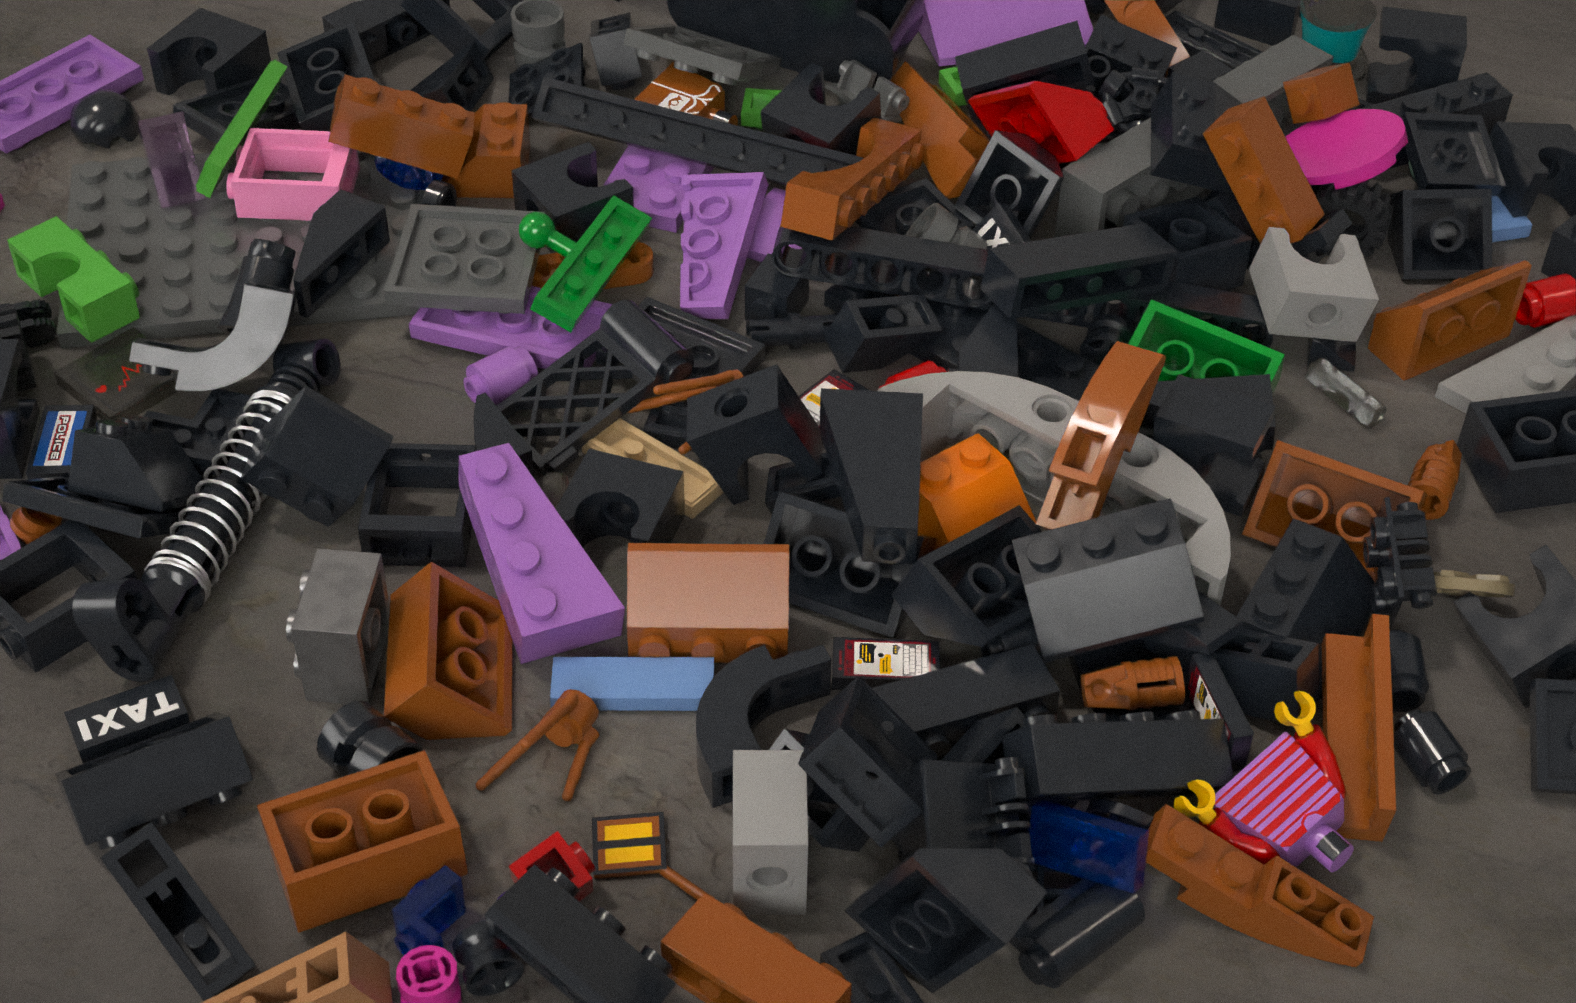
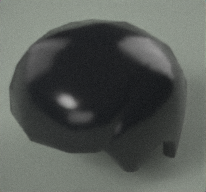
(103, 117)

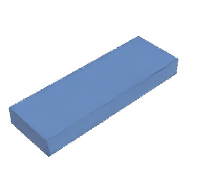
(634, 681)

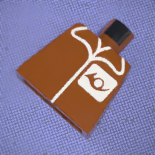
(688, 94)

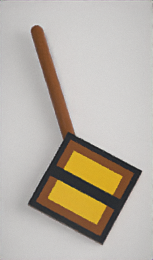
(635, 847)

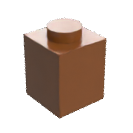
(1321, 93)

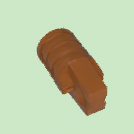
(1437, 476)
(1118, 689)

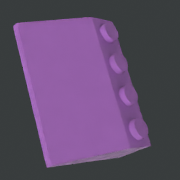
(970, 25)

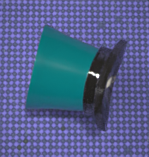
(1339, 30)

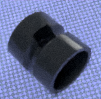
(361, 739)

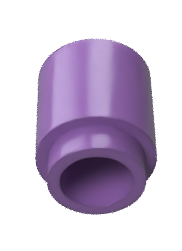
(500, 374)

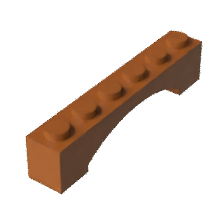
(834, 199)

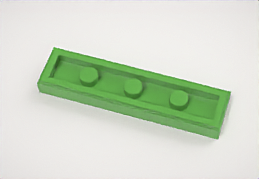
(237, 131)

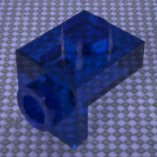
(429, 910)

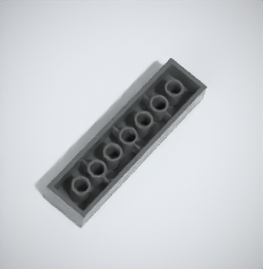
(1118, 174)

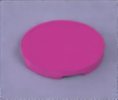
(1348, 146)

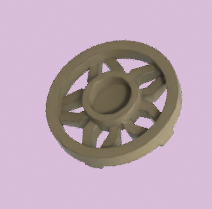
(1482, 585)

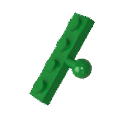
(587, 263)

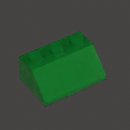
(1202, 349)

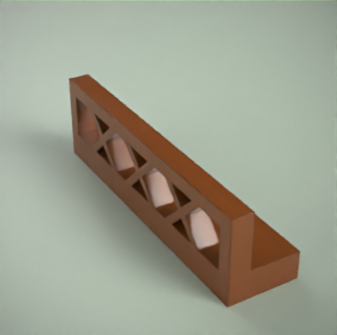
(1361, 726)

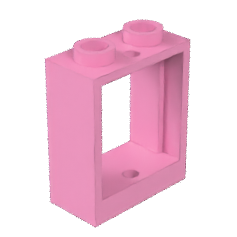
(289, 152)

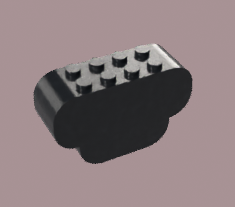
(810, 30)

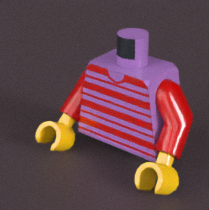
(1283, 799)

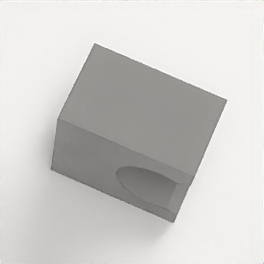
(1313, 297)
(769, 832)

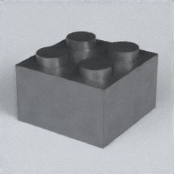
(340, 626)

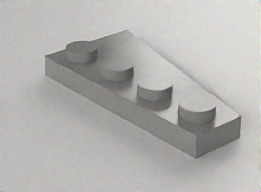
(1527, 368)

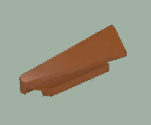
(949, 135)

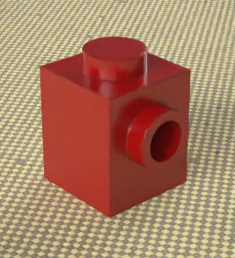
(566, 858)

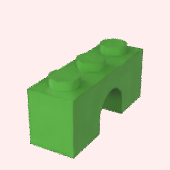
(91, 289)

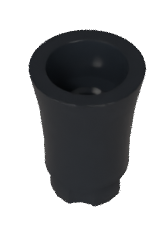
(265, 264)

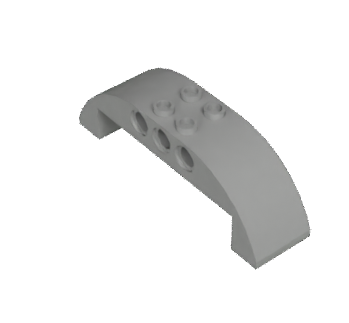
(1027, 426)

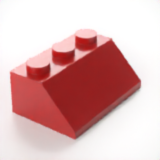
(1052, 115)

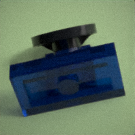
(1091, 842)

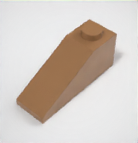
(328, 973)

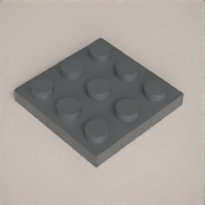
(700, 51)
(462, 260)

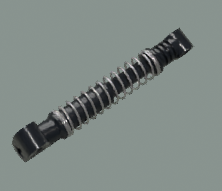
(138, 620)

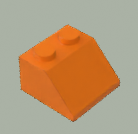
(966, 489)

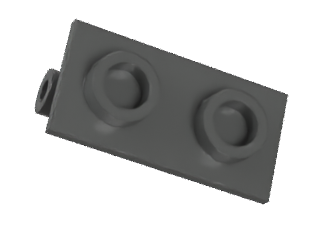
(858, 77)

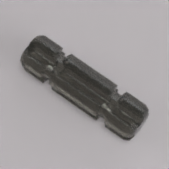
(1346, 392)

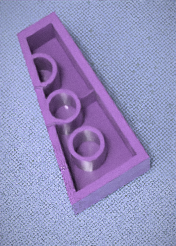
(537, 566)

